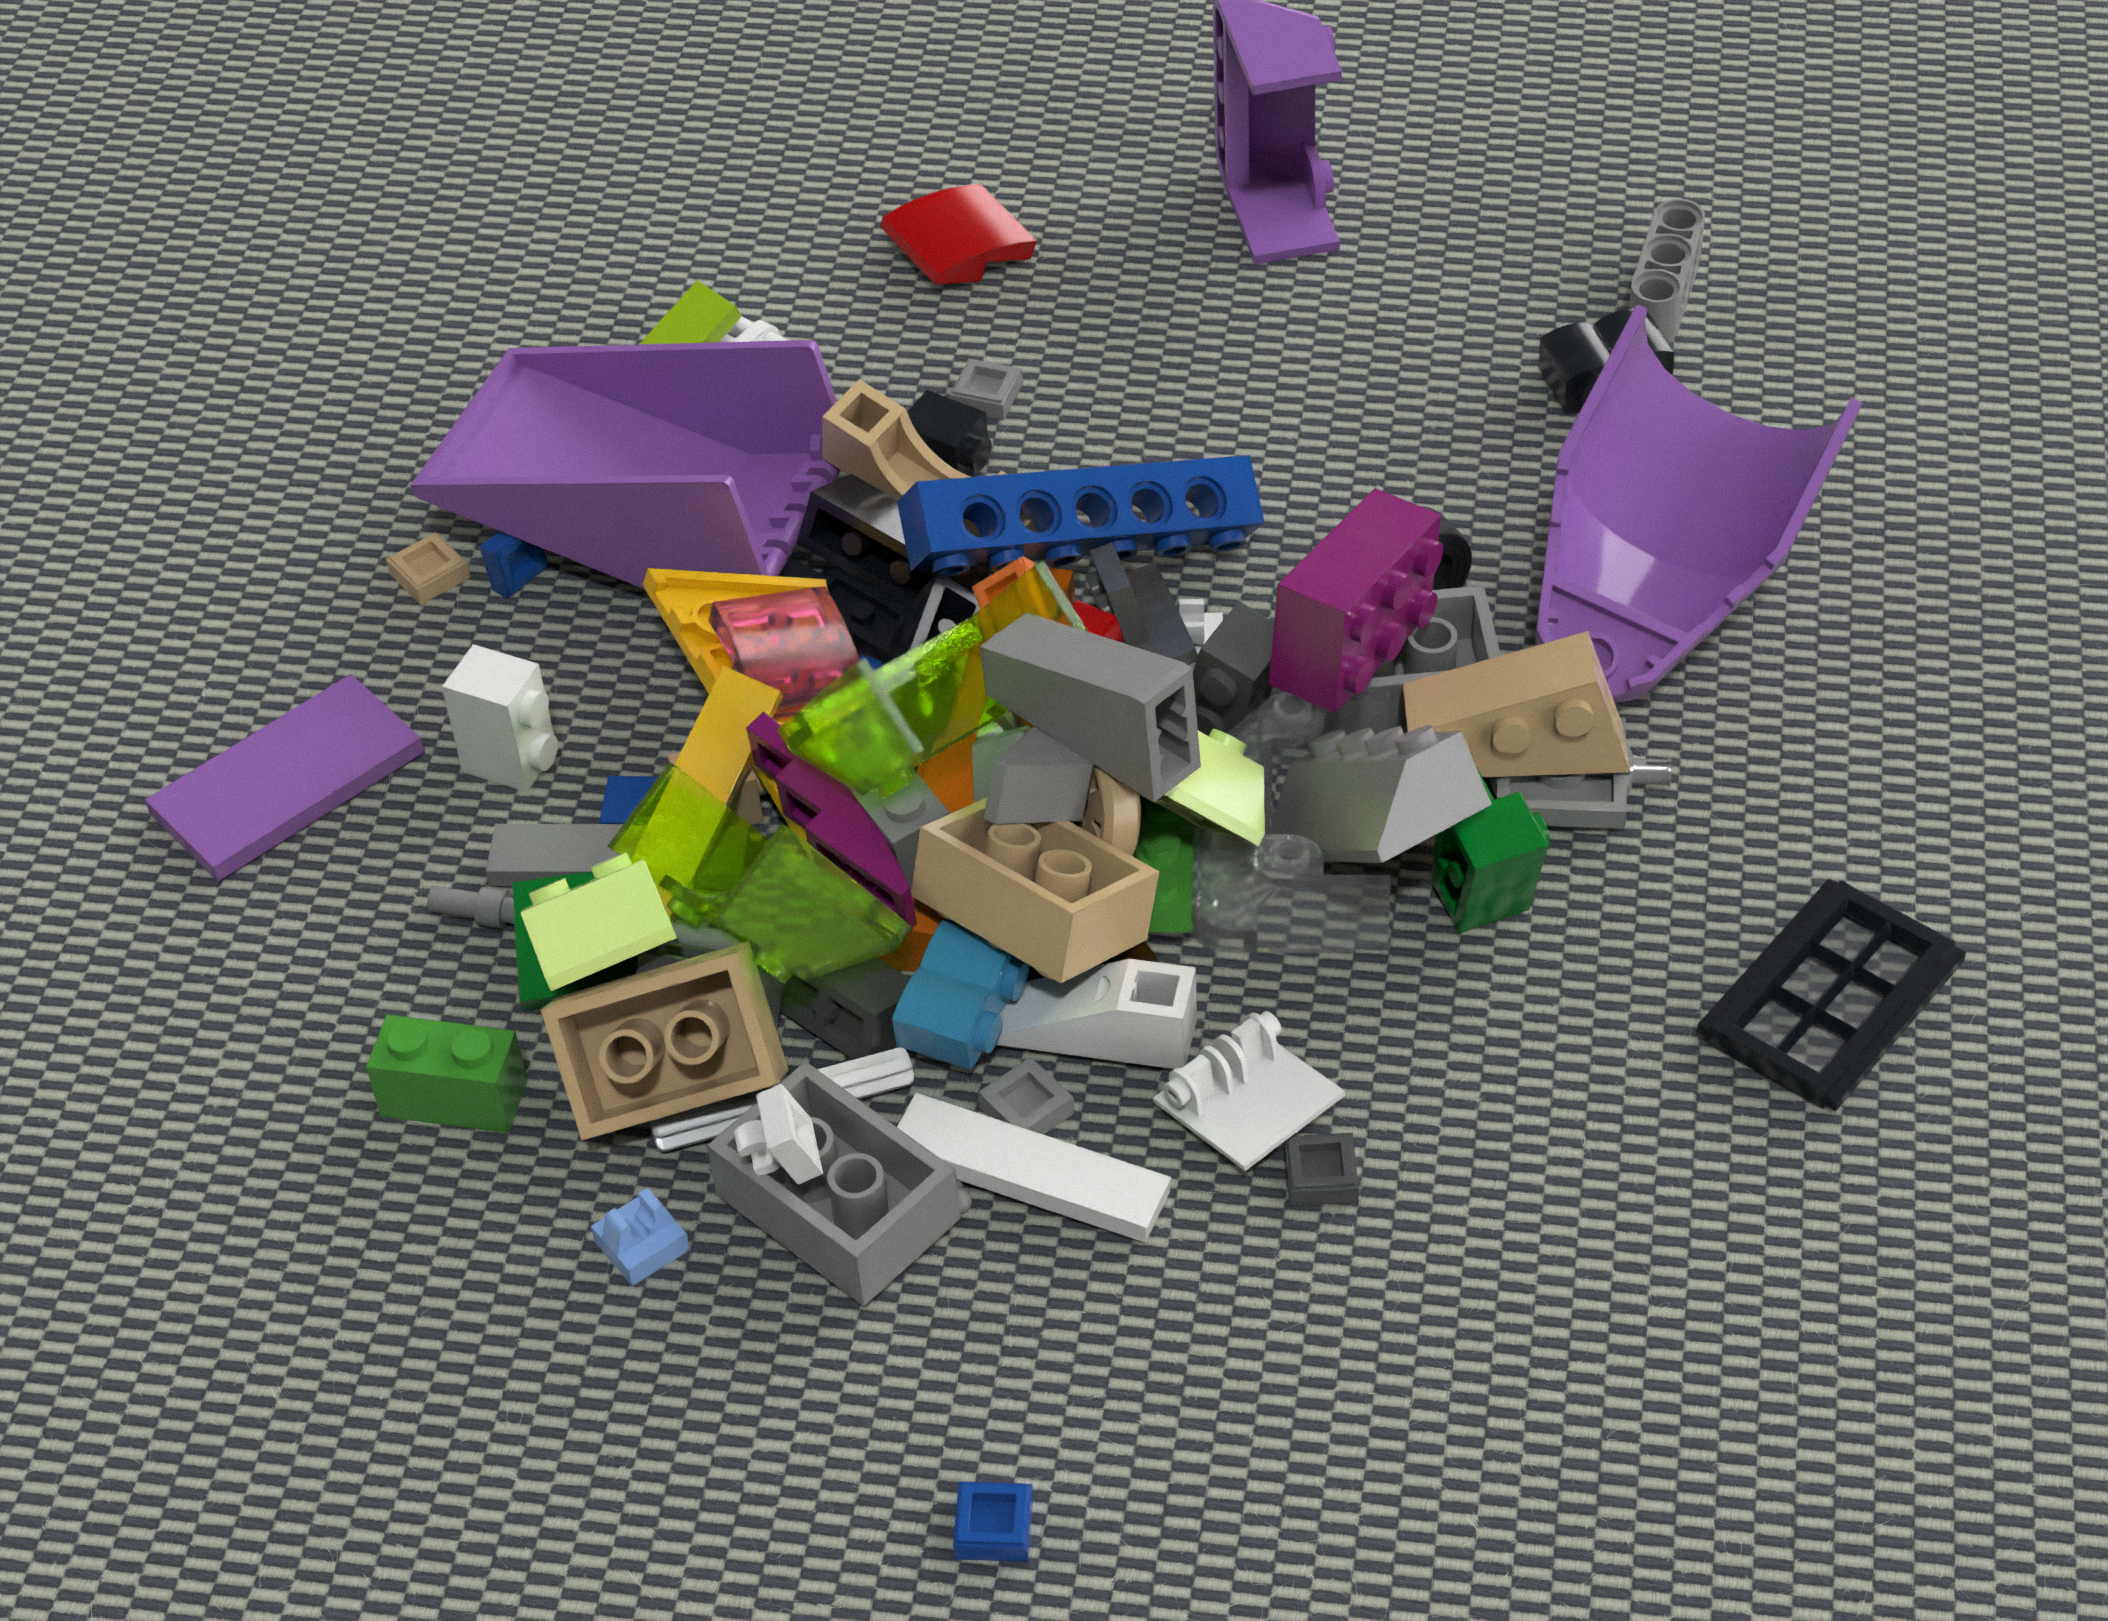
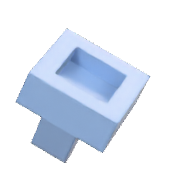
(640, 1237)

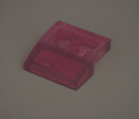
(786, 642)

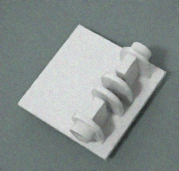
(1247, 1092)

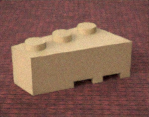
(1527, 711)

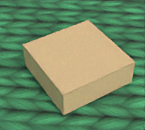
(428, 568)

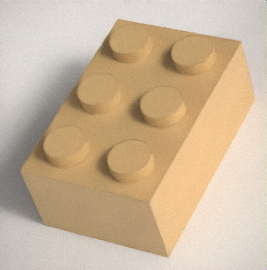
(1035, 889)
(665, 1041)

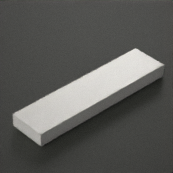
(1039, 1168)

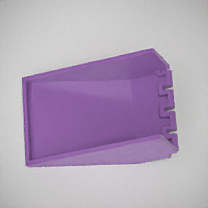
(643, 454)

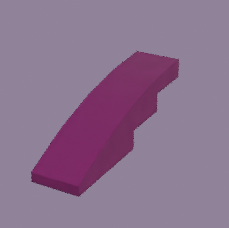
(831, 819)

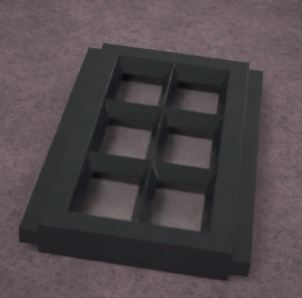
(1831, 993)

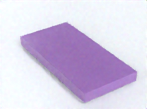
(284, 777)

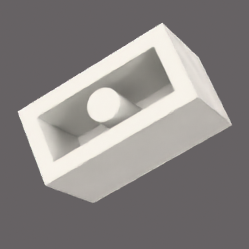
(500, 718)

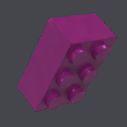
(1355, 600)

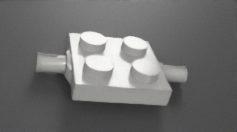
(1585, 798)

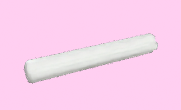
(859, 1077)

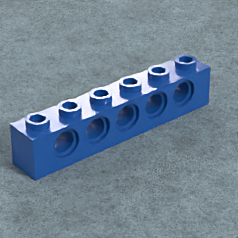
(1218, 487)

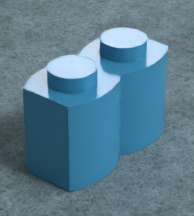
(957, 997)

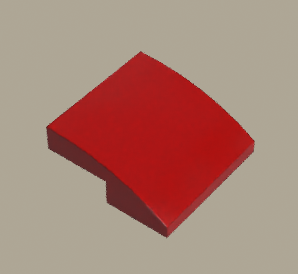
(957, 232)

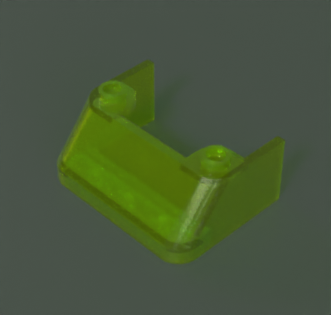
(890, 719)
(772, 892)

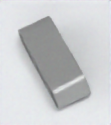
(1669, 263)

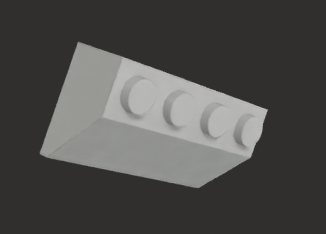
(1378, 792)

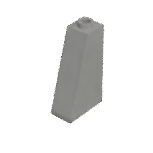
(1100, 699)

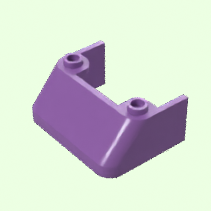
(1266, 125)

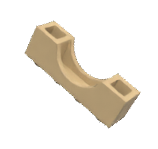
(878, 443)

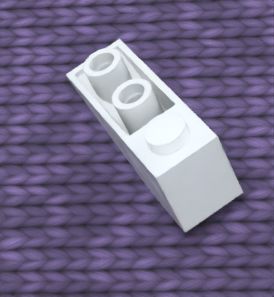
(1110, 1012)

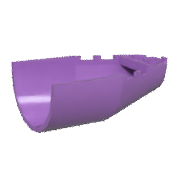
(1668, 515)

